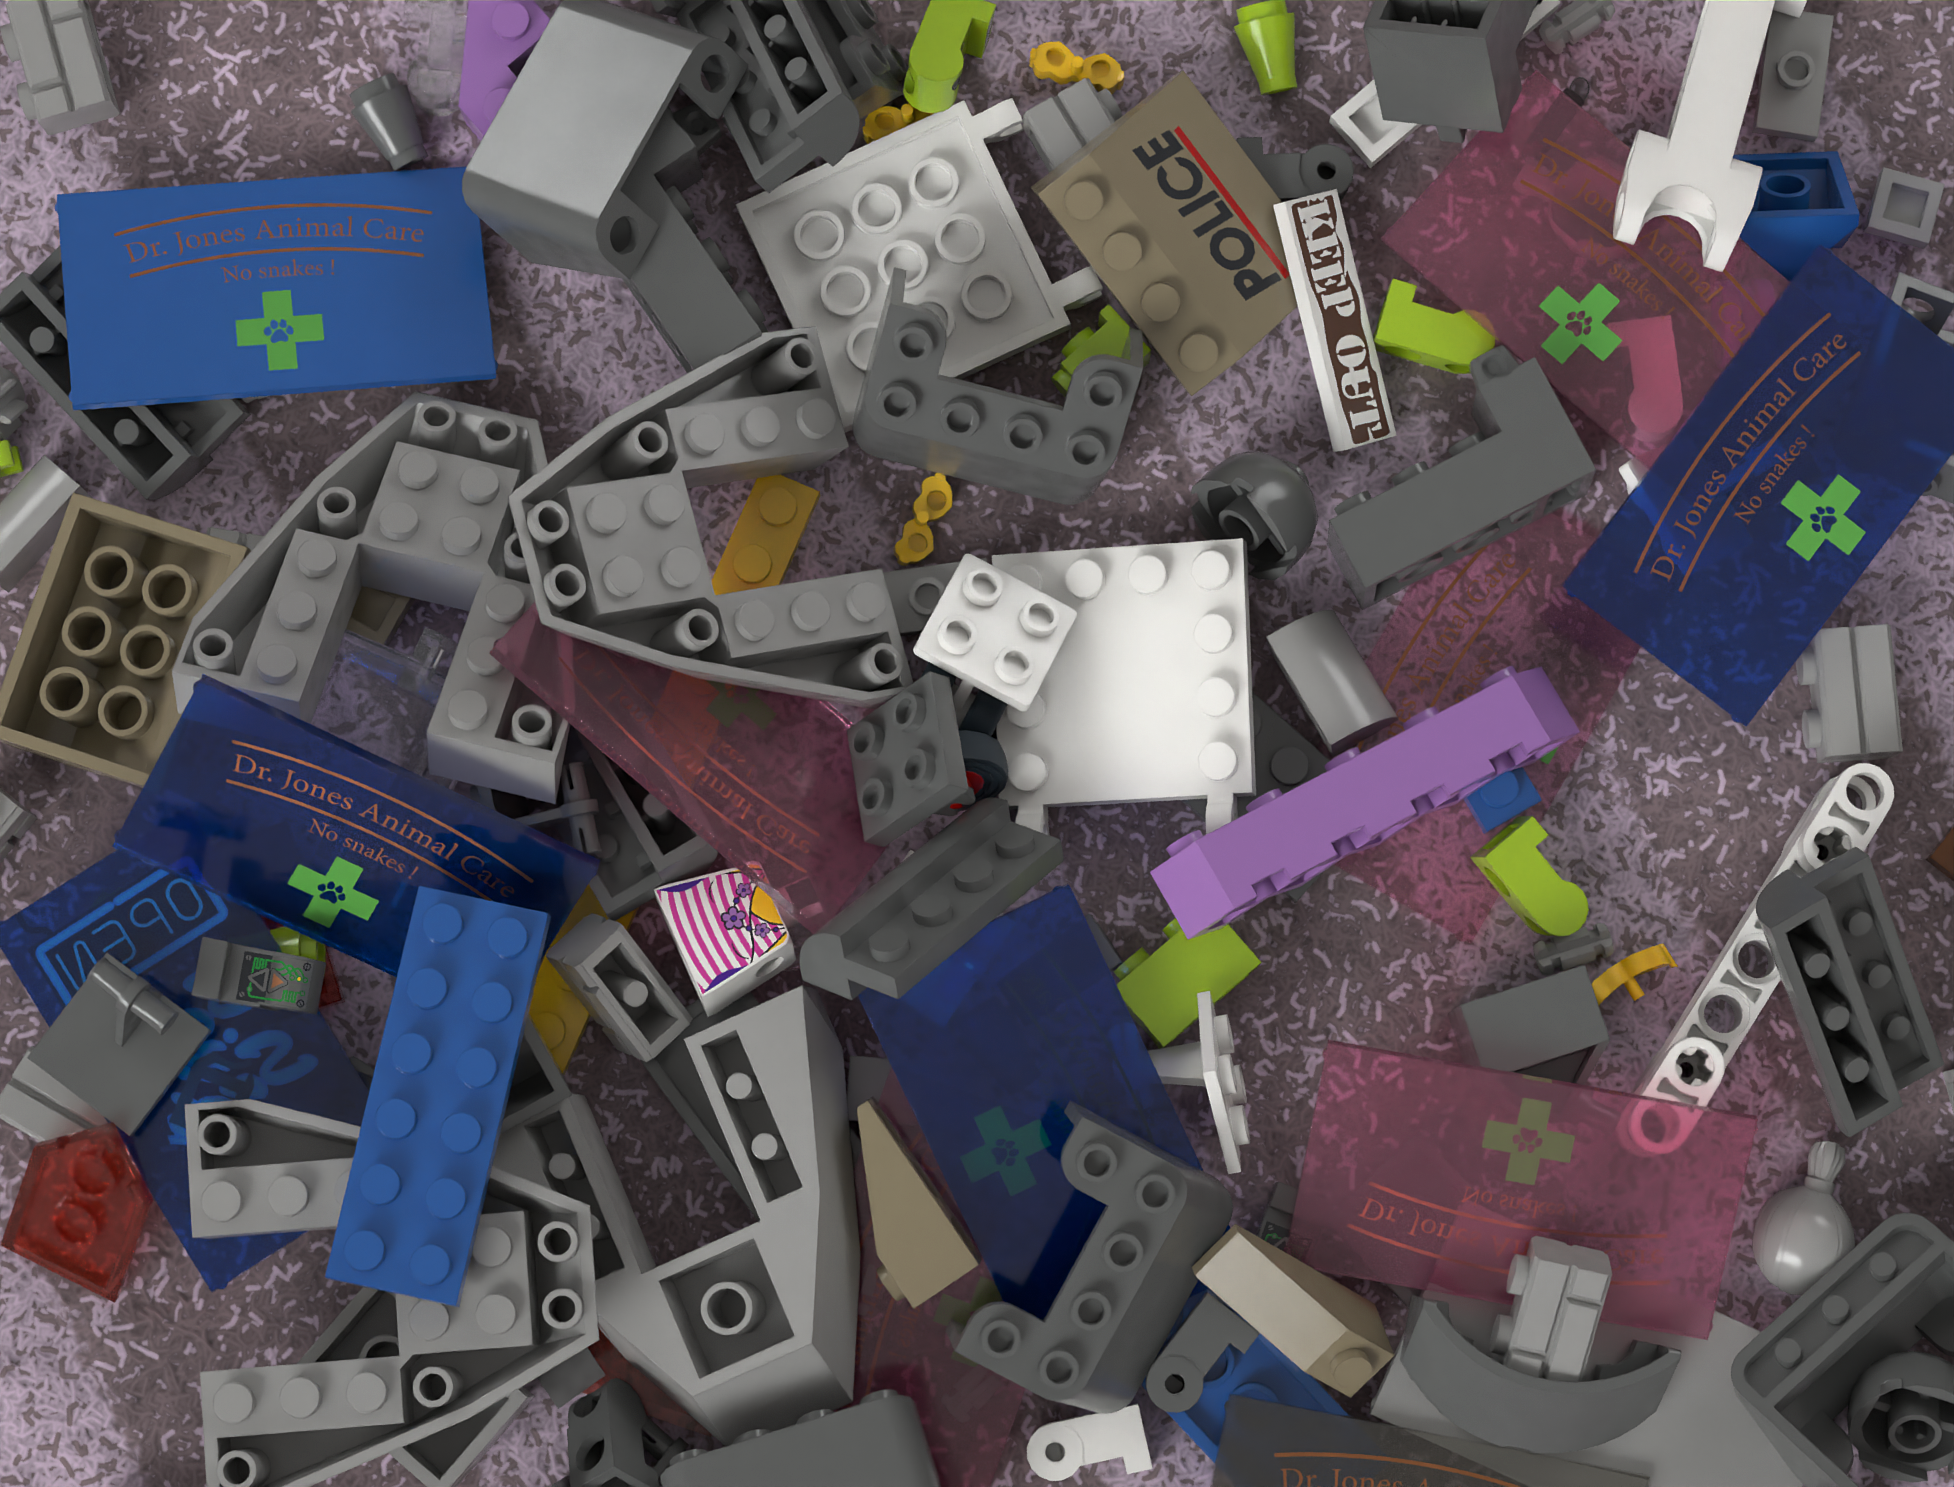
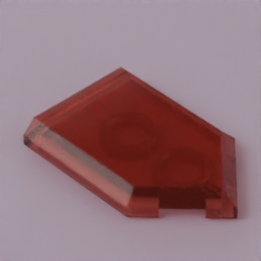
(81, 1209)

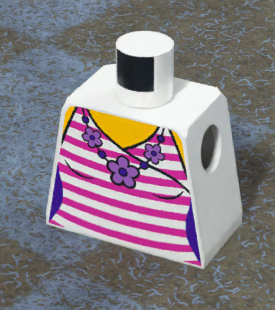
(726, 934)

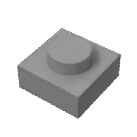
(1903, 208)

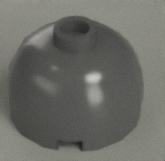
(1262, 503)
(1904, 1416)

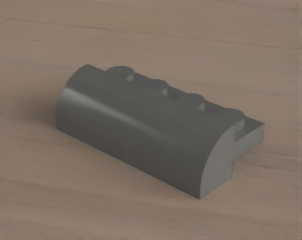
(790, 95)
(149, 444)
(638, 835)
(930, 904)
(1849, 987)

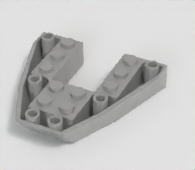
(417, 516)
(624, 561)
(767, 1314)
(518, 1316)

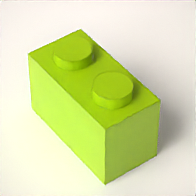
(1165, 985)

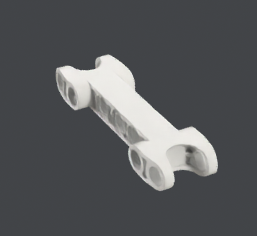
(1694, 167)
(1826, 822)

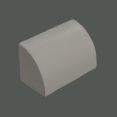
(32, 518)
(1331, 680)

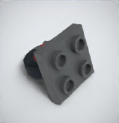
(918, 763)

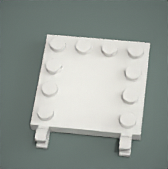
(920, 205)
(1145, 686)

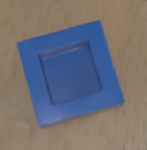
(1502, 799)

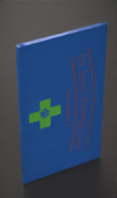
(273, 288)

